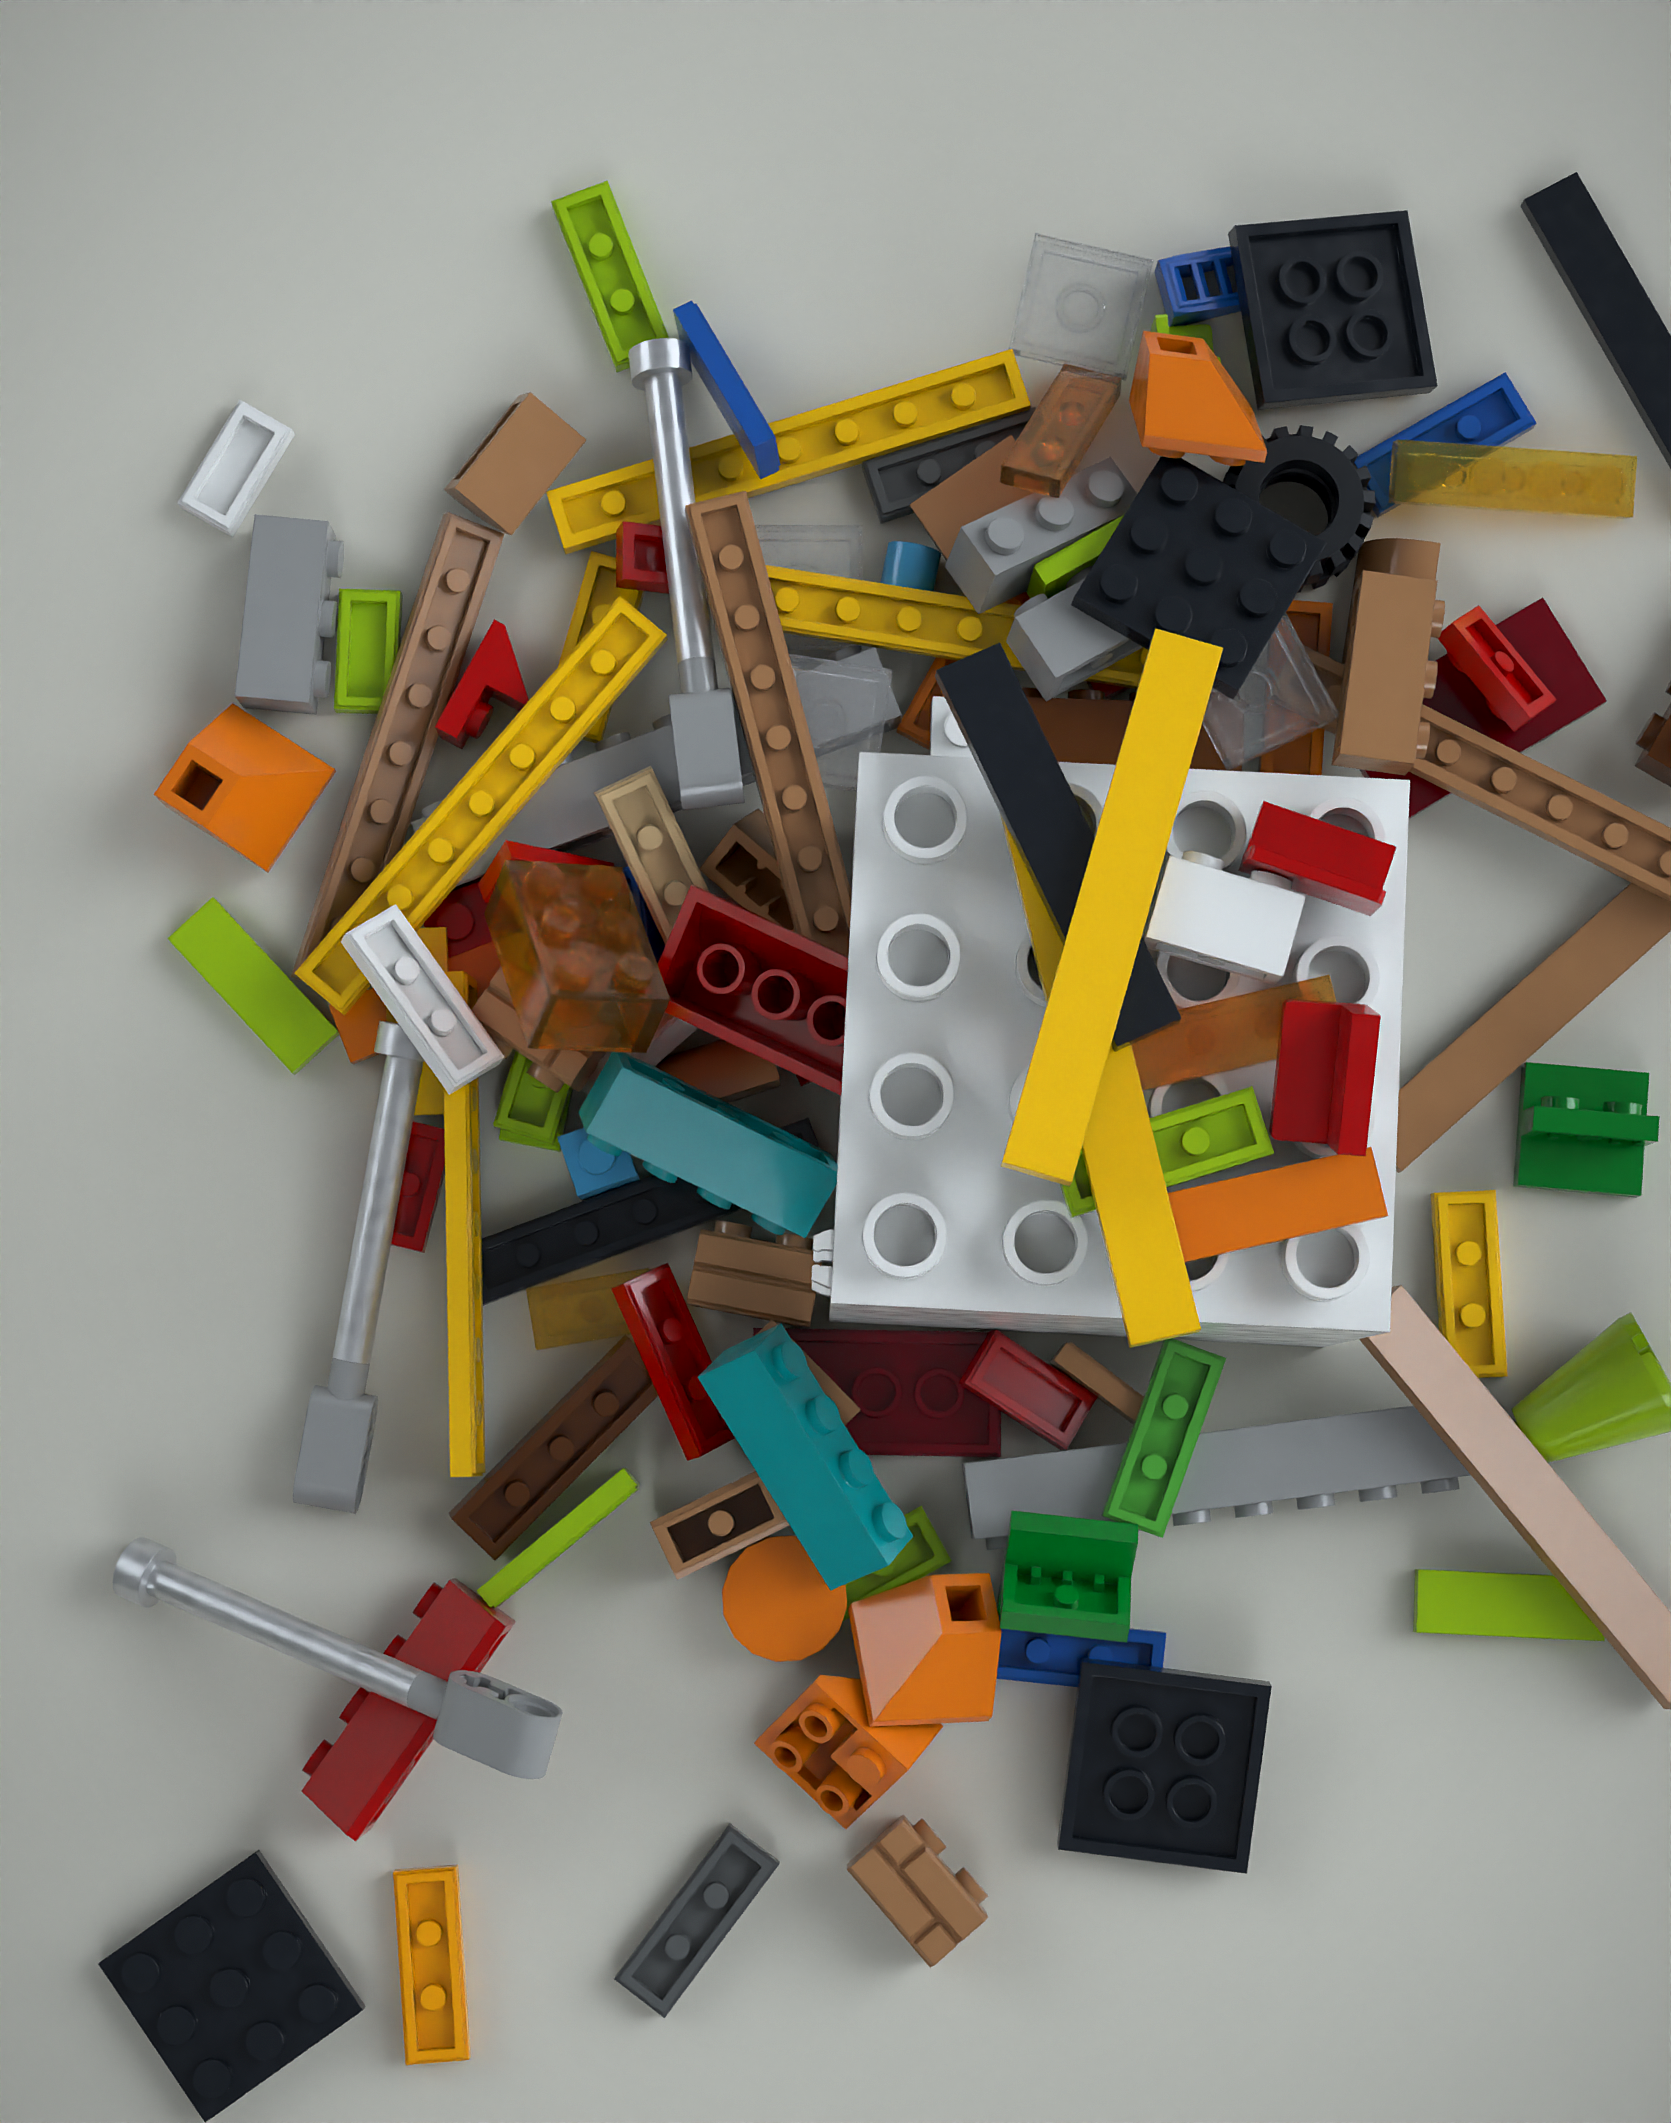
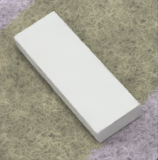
(422, 999)

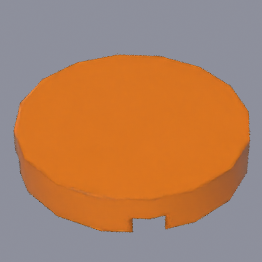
(780, 1601)

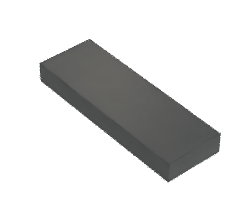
(909, 473)
(697, 1920)

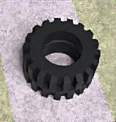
(1327, 473)

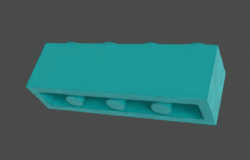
(708, 1144)
(806, 1457)

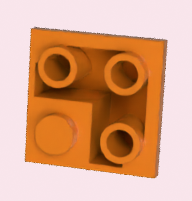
(1191, 403)
(245, 785)
(928, 1650)
(834, 1753)

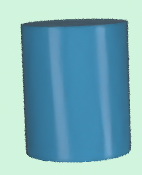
(910, 565)

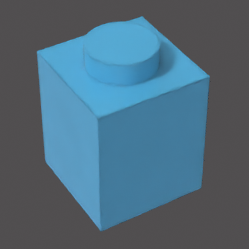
(593, 1169)

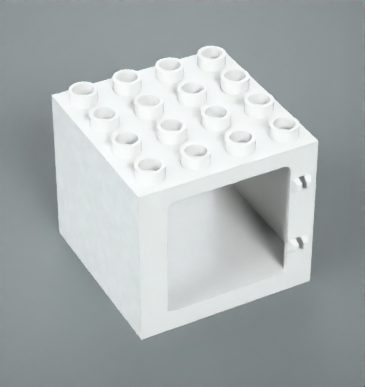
(946, 1031)

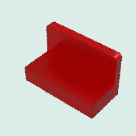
(1319, 858)
(1325, 1074)

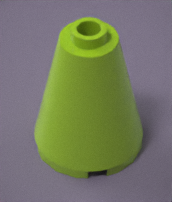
(1599, 1397)

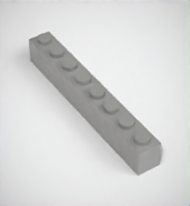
(565, 809)
(1226, 1469)

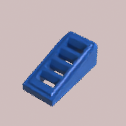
(1195, 264)

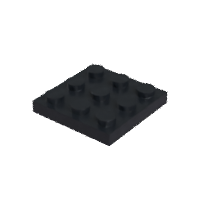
(1332, 309)
(1199, 567)
(1164, 1765)
(232, 1986)

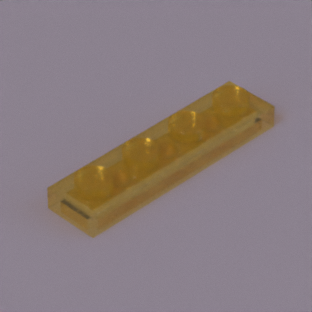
(1512, 479)

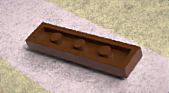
(556, 1450)

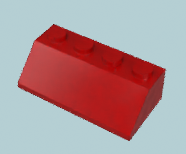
(758, 986)
(386, 1739)

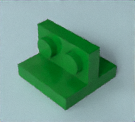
(1583, 1129)
(1067, 1576)

